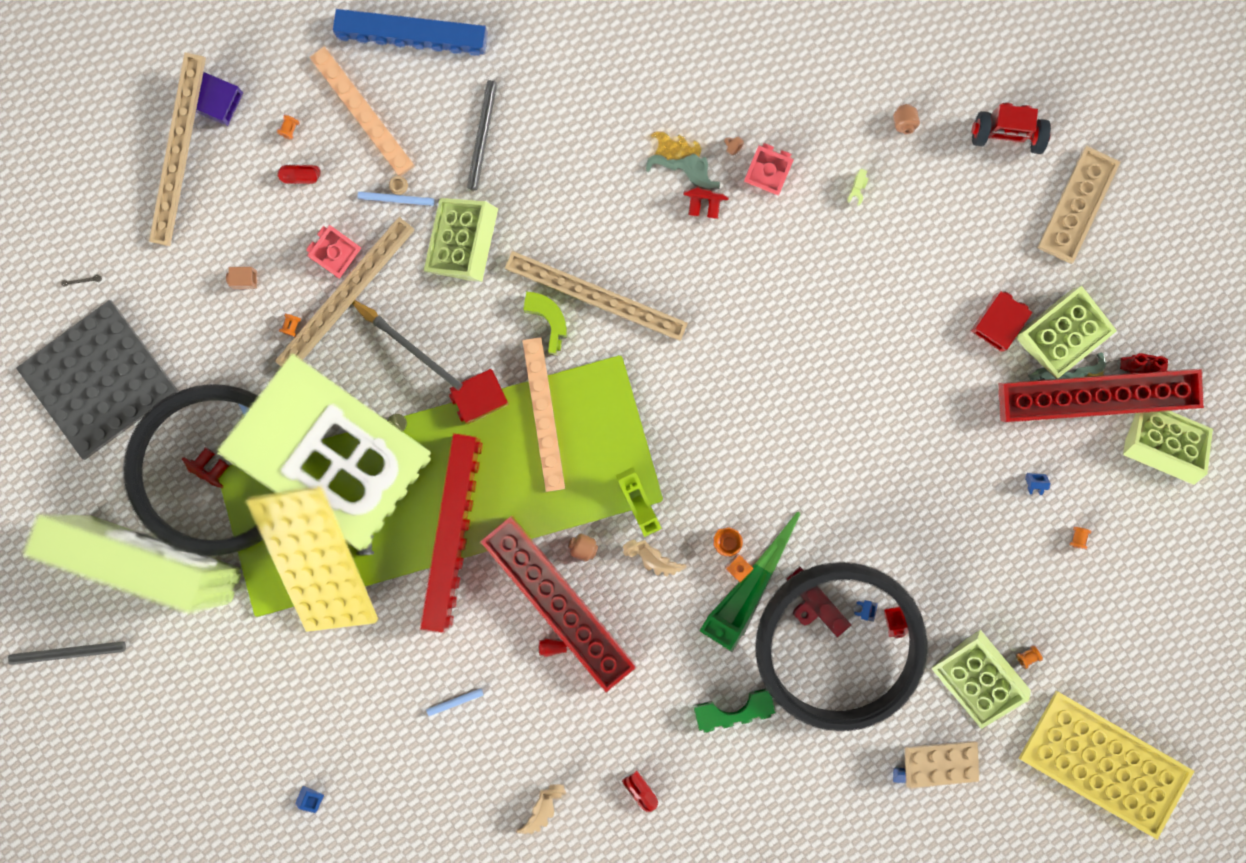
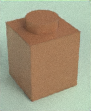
(242, 278)

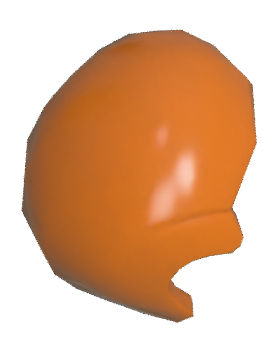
(727, 541)

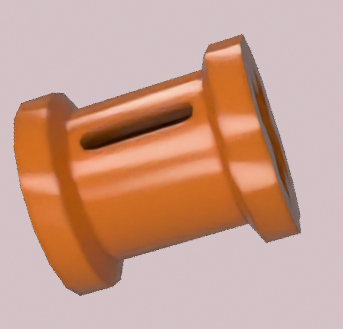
(288, 127)
(291, 331)
(1080, 538)
(1029, 657)

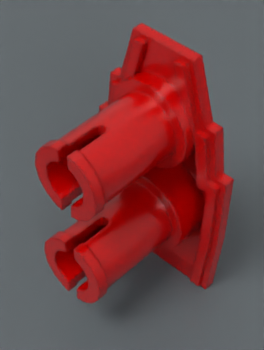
(696, 195)
(1143, 363)
(197, 467)

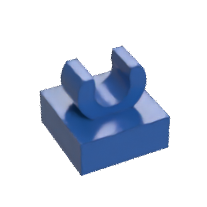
(1037, 481)
(869, 610)

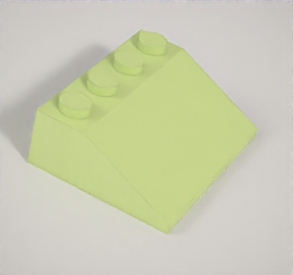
(461, 239)
(1066, 332)
(1170, 444)
(981, 680)

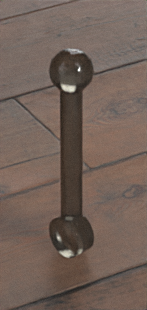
(97, 278)

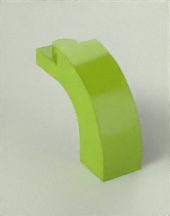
(548, 309)
(638, 502)

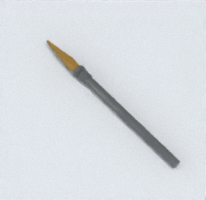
(371, 315)

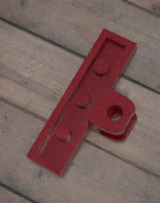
(817, 605)

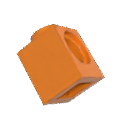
(738, 568)

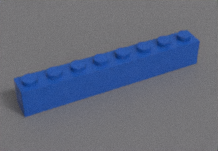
(410, 31)

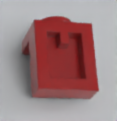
(896, 622)

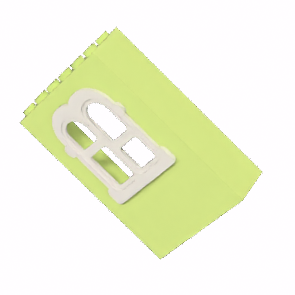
(290, 424)
(132, 561)

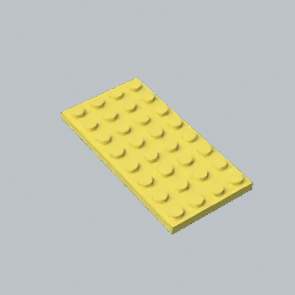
(312, 558)
(1106, 765)

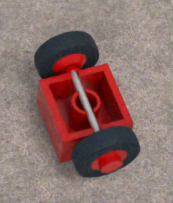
(1012, 124)

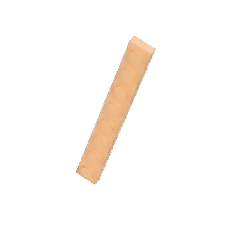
(362, 111)
(543, 414)

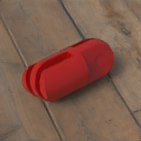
(299, 174)
(641, 791)

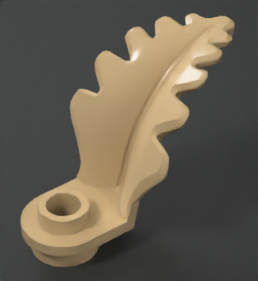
(652, 558)
(543, 809)

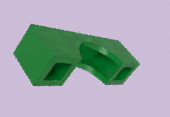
(758, 705)

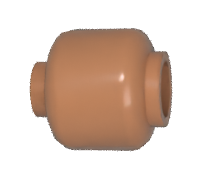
(906, 119)
(583, 547)

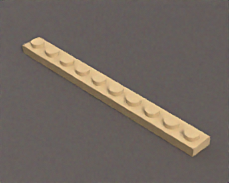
(177, 149)
(347, 291)
(596, 296)

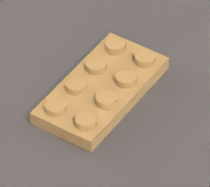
(941, 764)

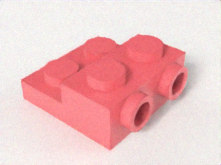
(769, 168)
(333, 250)

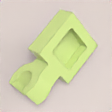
(859, 183)

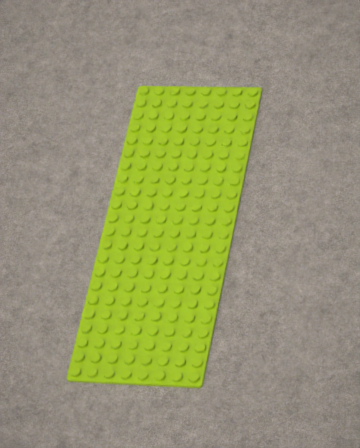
(596, 440)

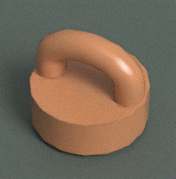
(734, 145)

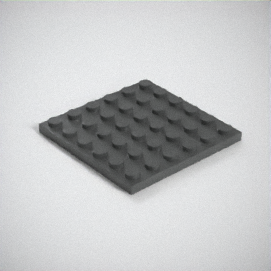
(96, 379)

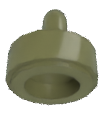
(398, 421)

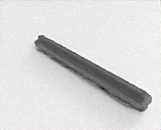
(482, 135)
(64, 653)

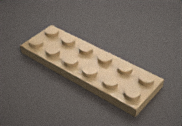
(1078, 204)

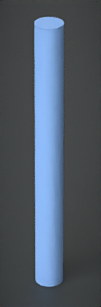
(396, 198)

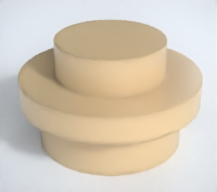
(398, 185)

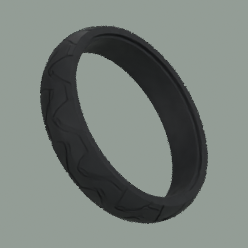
(134, 470)
(873, 712)

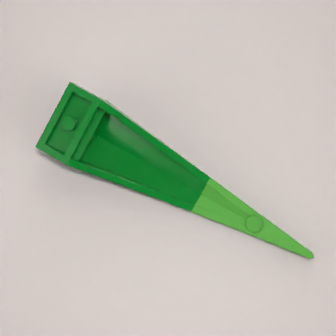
(734, 613)

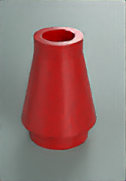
(551, 647)

